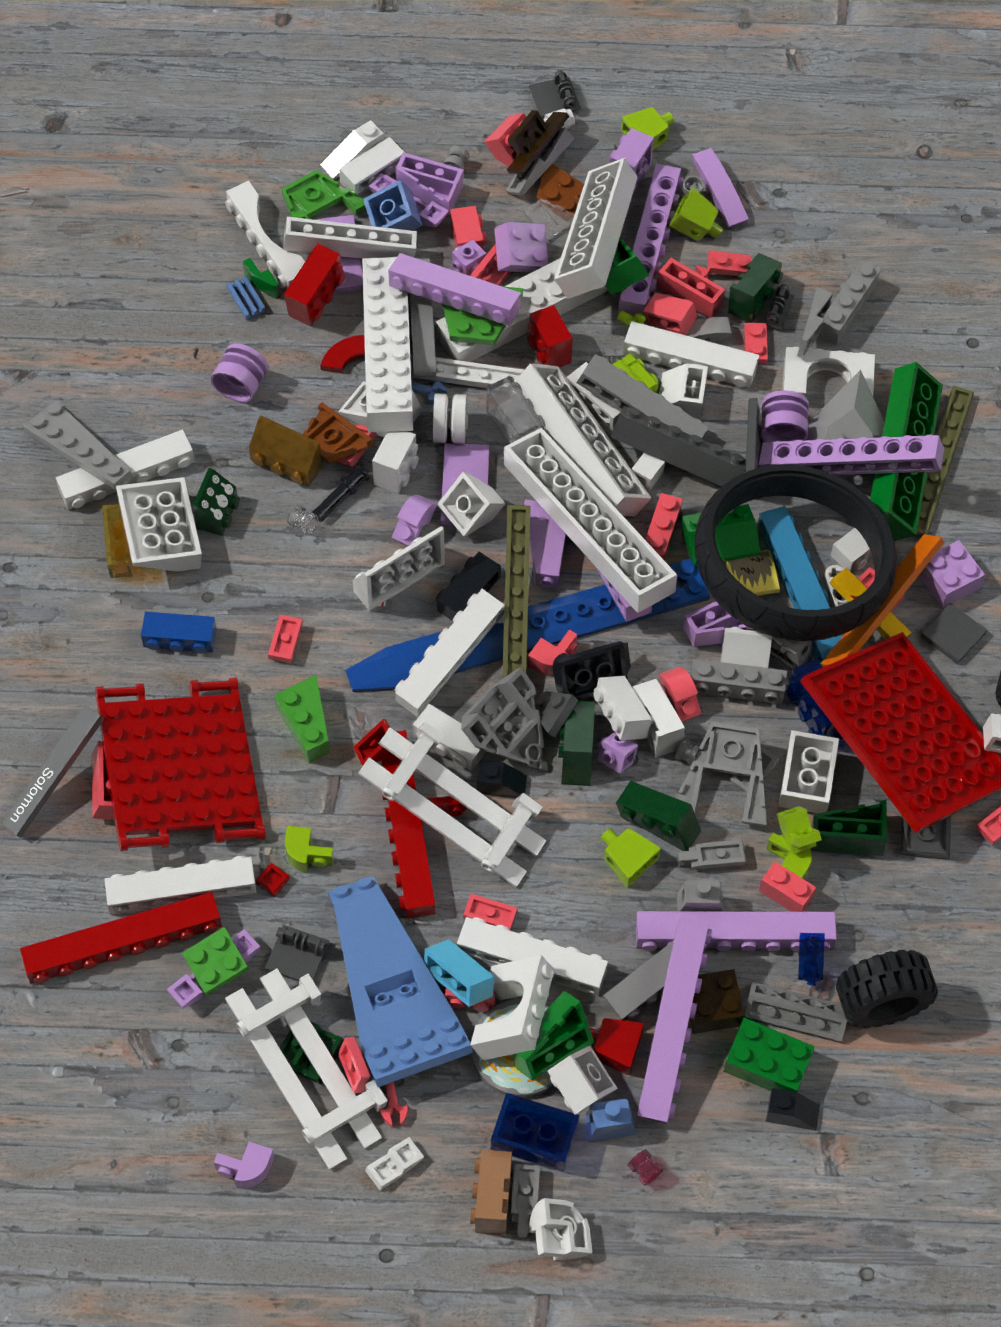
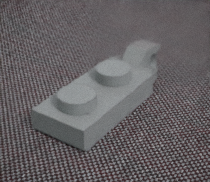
(713, 855)
(524, 1196)

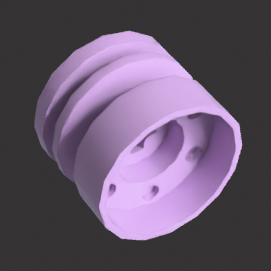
(239, 373)
(784, 416)

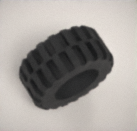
(886, 988)

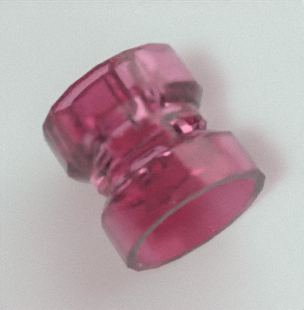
(644, 1165)

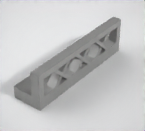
(797, 1012)

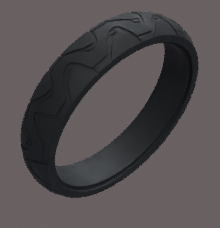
(817, 487)

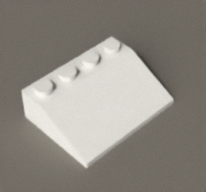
(160, 525)
(400, 570)

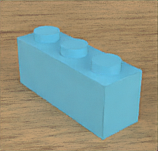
(459, 972)

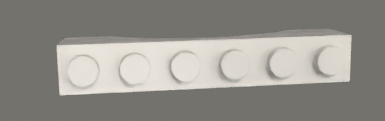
(245, 204)

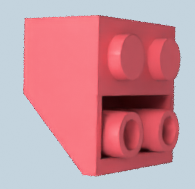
(498, 140)

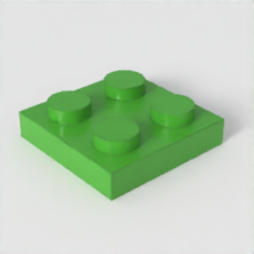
(215, 961)

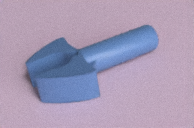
(429, 391)

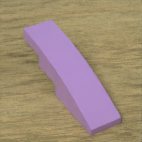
(720, 187)

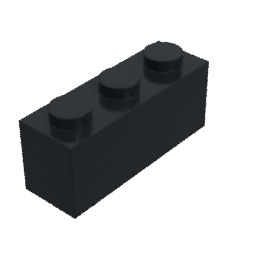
(478, 574)

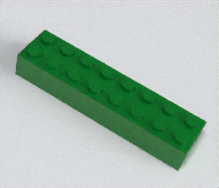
(910, 412)

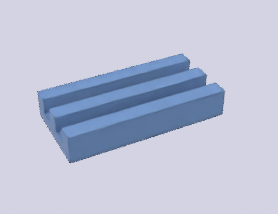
(239, 285)

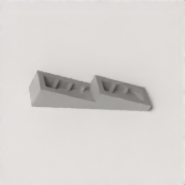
(522, 182)
(814, 322)

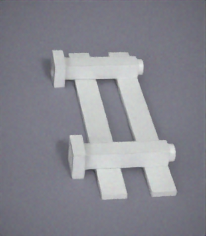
(511, 827)
(350, 1109)

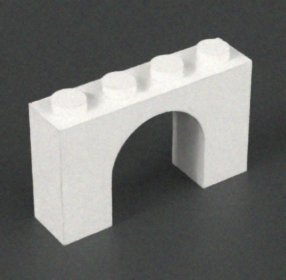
(846, 364)
(520, 1029)

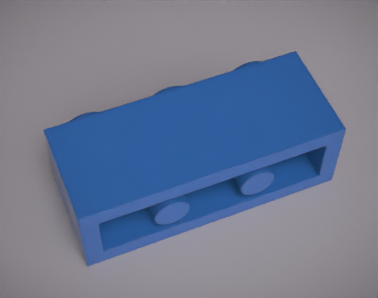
(178, 632)

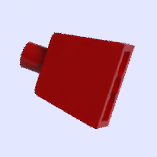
(617, 1043)

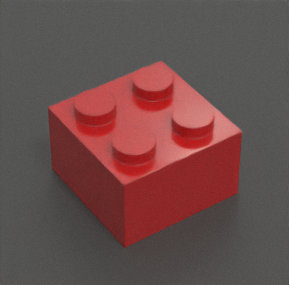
(550, 337)

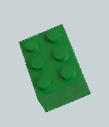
(768, 1057)

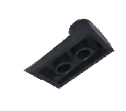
(580, 672)

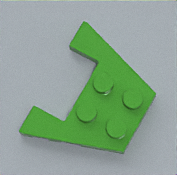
(316, 194)
(472, 328)

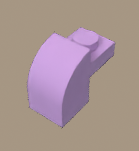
(412, 517)
(248, 1171)

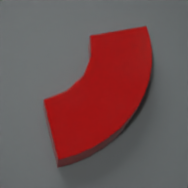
(343, 353)

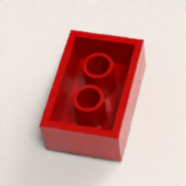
(314, 285)

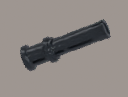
(347, 486)

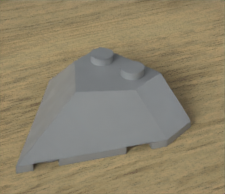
(848, 414)
(507, 721)

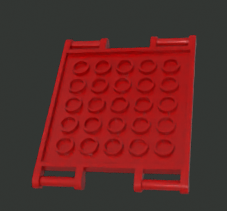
(178, 764)

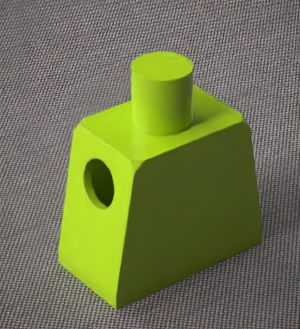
(650, 123)
(696, 216)
(629, 854)

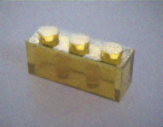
(116, 543)

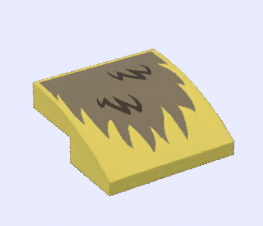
(756, 573)

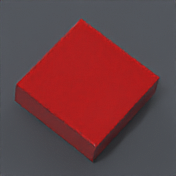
(272, 879)

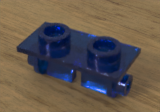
(811, 957)

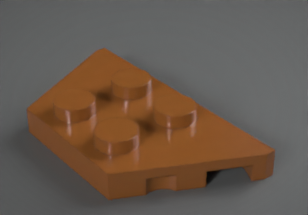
(560, 188)
(336, 435)

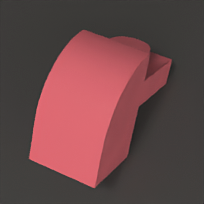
(544, 653)
(682, 692)

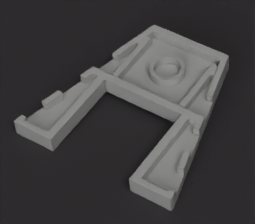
(730, 751)

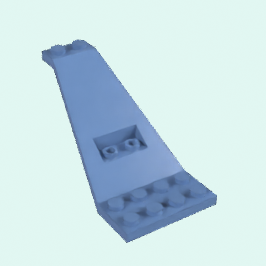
(395, 999)

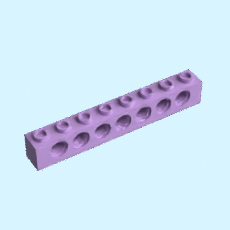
(651, 235)
(858, 455)

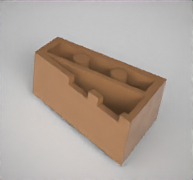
(491, 1192)

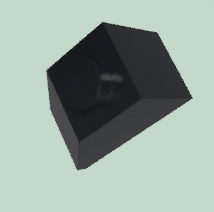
(500, 779)
(792, 1109)

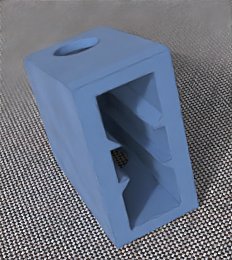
(609, 1120)

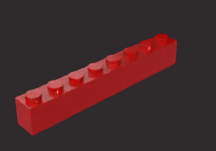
(410, 852)
(120, 938)

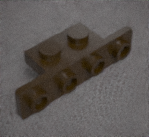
(532, 137)

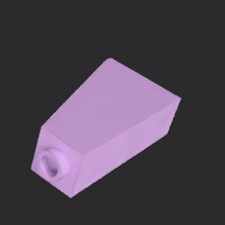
(546, 546)

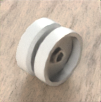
(450, 418)

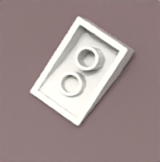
(356, 409)

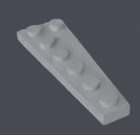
(70, 439)

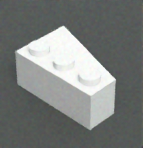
(666, 727)

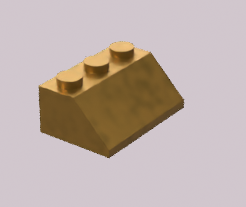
(285, 451)

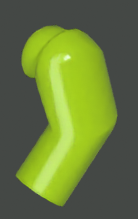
(626, 318)

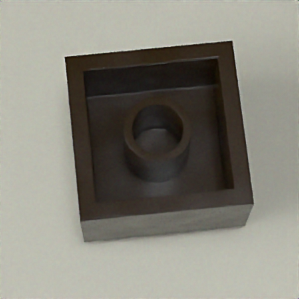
(717, 1003)

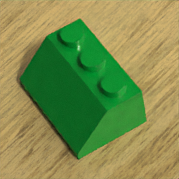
(734, 535)

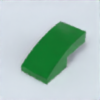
(263, 281)

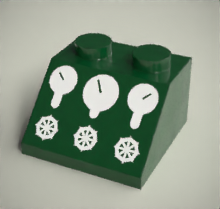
(215, 503)

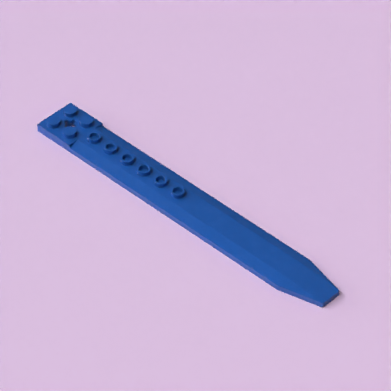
(550, 620)

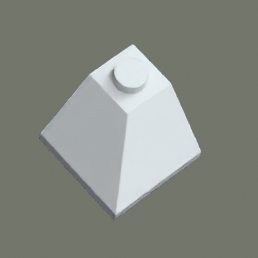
(470, 503)

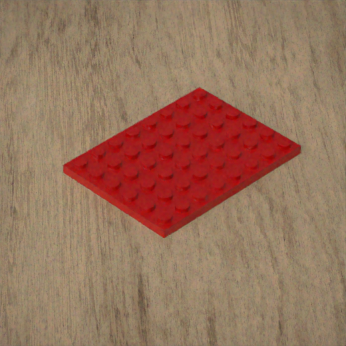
(907, 730)

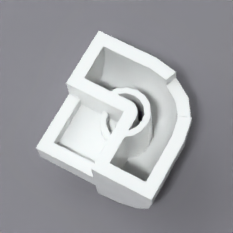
(560, 1230)

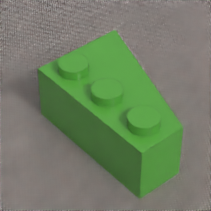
(304, 716)

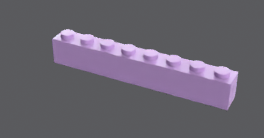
(738, 929)
(673, 1019)

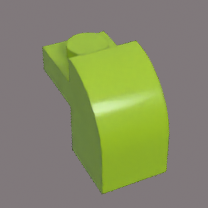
(797, 829)
(301, 853)
(797, 863)

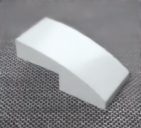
(394, 1164)

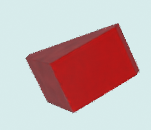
(369, 747)

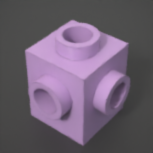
(467, 257)
(617, 753)

